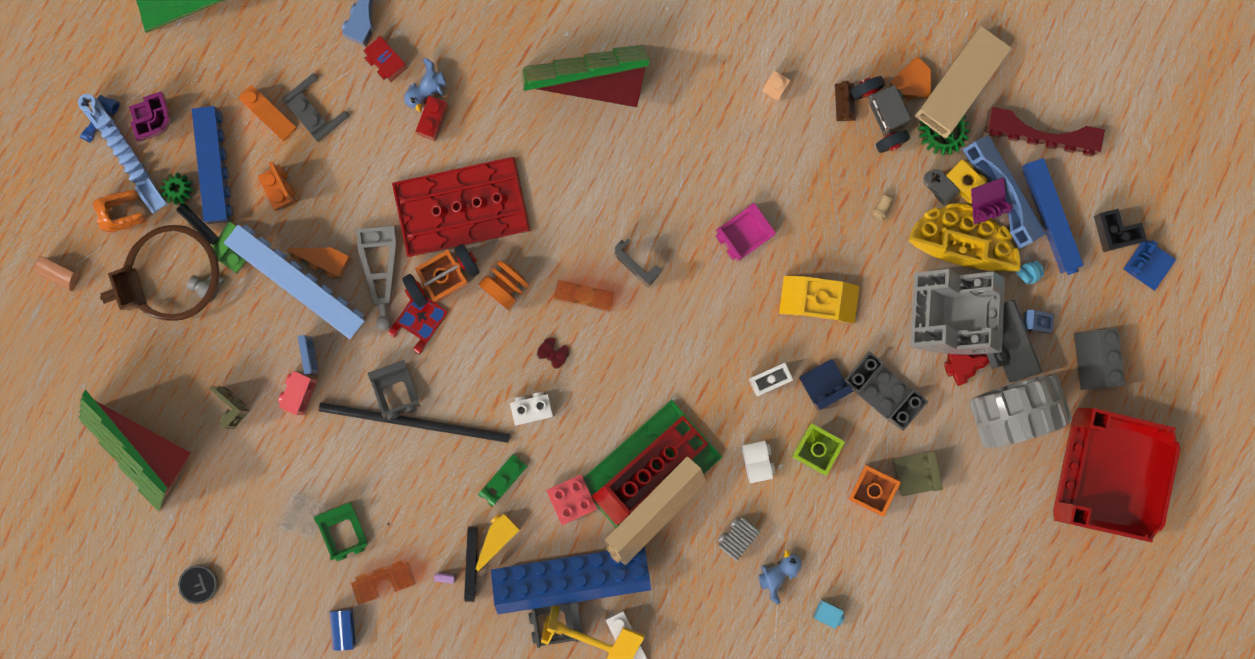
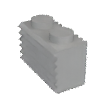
(738, 538)

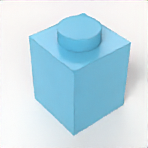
(828, 614)

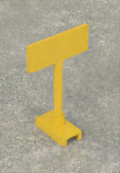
(623, 648)

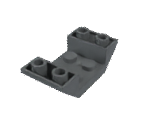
(885, 391)

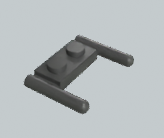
(307, 113)

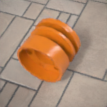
(504, 284)

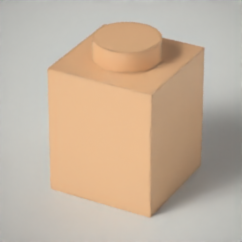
(776, 85)

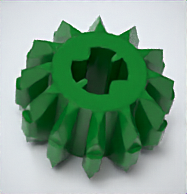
(184, 189)

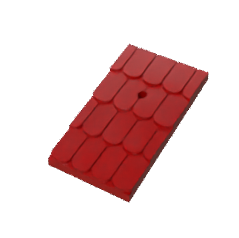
(445, 208)

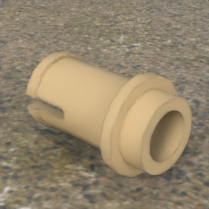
(882, 208)

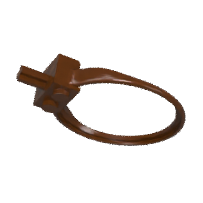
(128, 289)

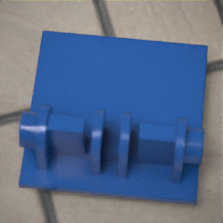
(1149, 264)

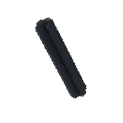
(197, 223)

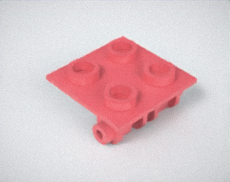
(571, 499)

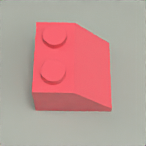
(297, 393)

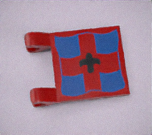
(419, 321)

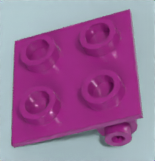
(989, 201)

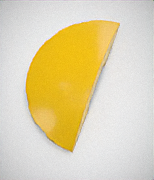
(954, 238)

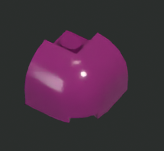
(150, 117)

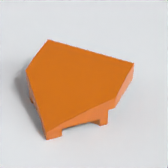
(914, 80)

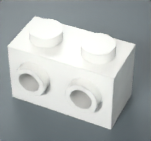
(531, 409)

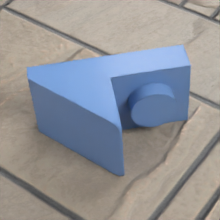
(1038, 321)

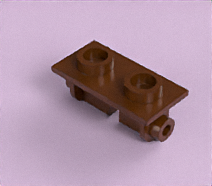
(844, 102)

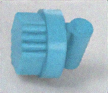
(1031, 272)

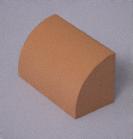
(56, 273)

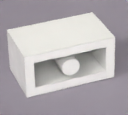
(770, 379)

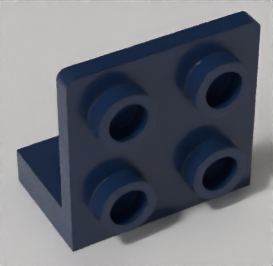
(825, 384)

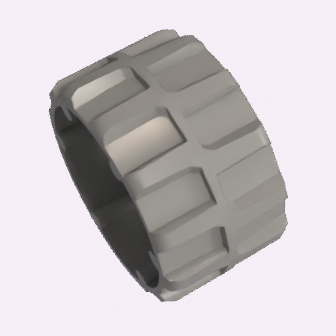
(1020, 411)

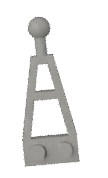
(379, 238)

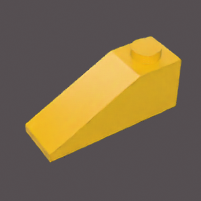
(499, 534)

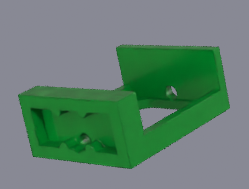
(334, 516)

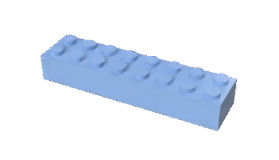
(294, 281)

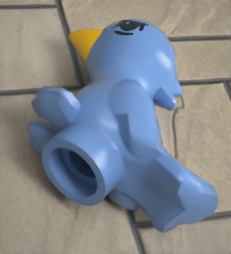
(430, 84)
(774, 576)

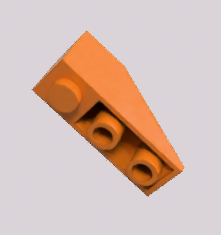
(325, 258)

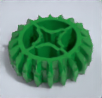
(930, 138)

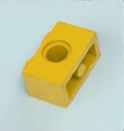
(956, 175)

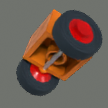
(441, 276)

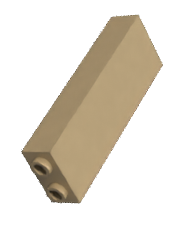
(963, 82)
(655, 511)

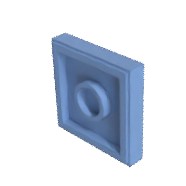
(308, 355)

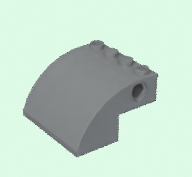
(958, 312)

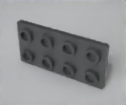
(1017, 350)

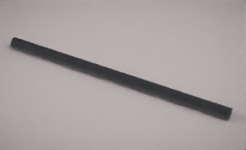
(415, 422)

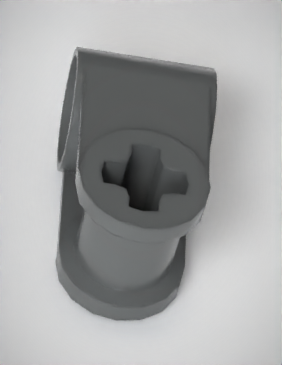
(942, 187)

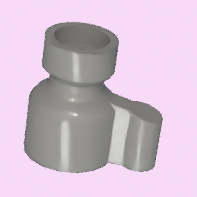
(201, 287)

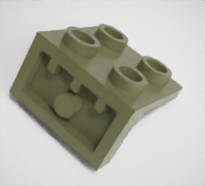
(232, 417)
(918, 473)

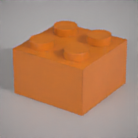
(874, 490)

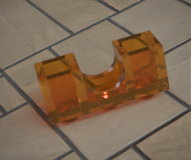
(584, 295)
(366, 586)

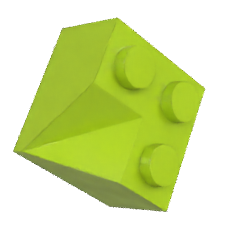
(817, 449)

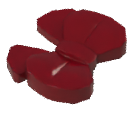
(546, 351)

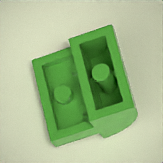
(225, 254)

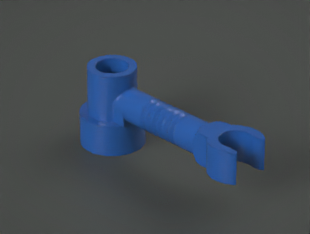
(110, 106)

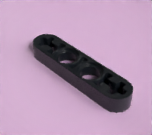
(471, 562)

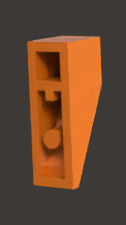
(267, 112)

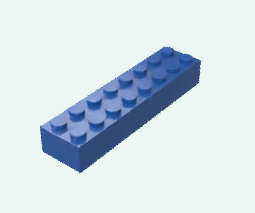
(567, 581)

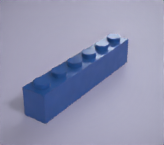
(211, 165)

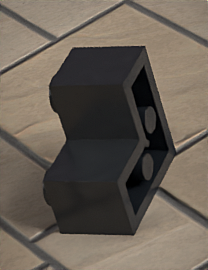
(1114, 235)

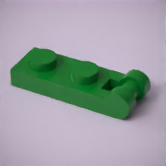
(503, 479)

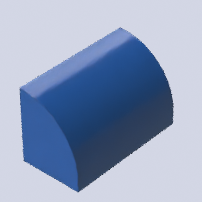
(342, 629)

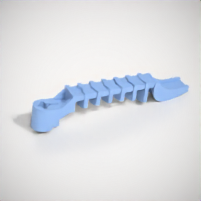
(103, 122)

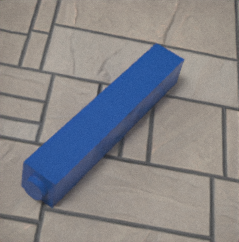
(1052, 216)

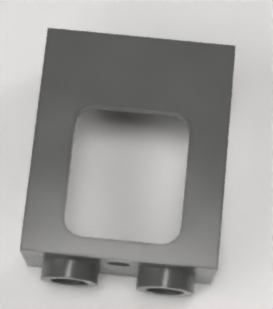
(646, 279)
(390, 375)
(572, 619)

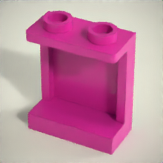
(745, 233)

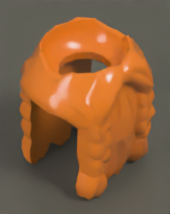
(102, 207)

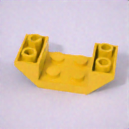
(819, 298)

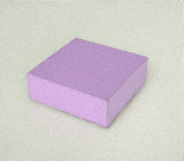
(445, 577)

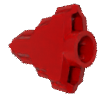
(964, 366)

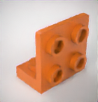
(276, 186)

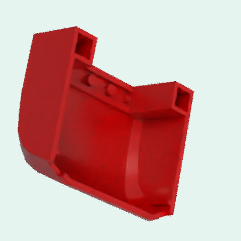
(1117, 474)

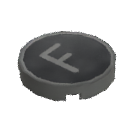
(198, 584)

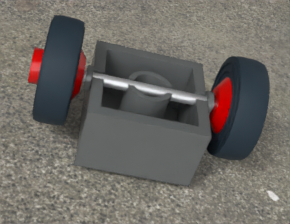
(888, 111)

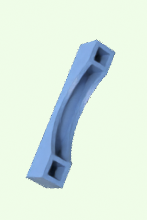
(359, 26)
(1022, 220)

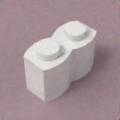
(757, 461)

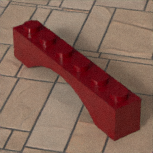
(1005, 123)

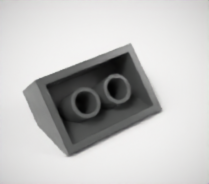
(1099, 359)

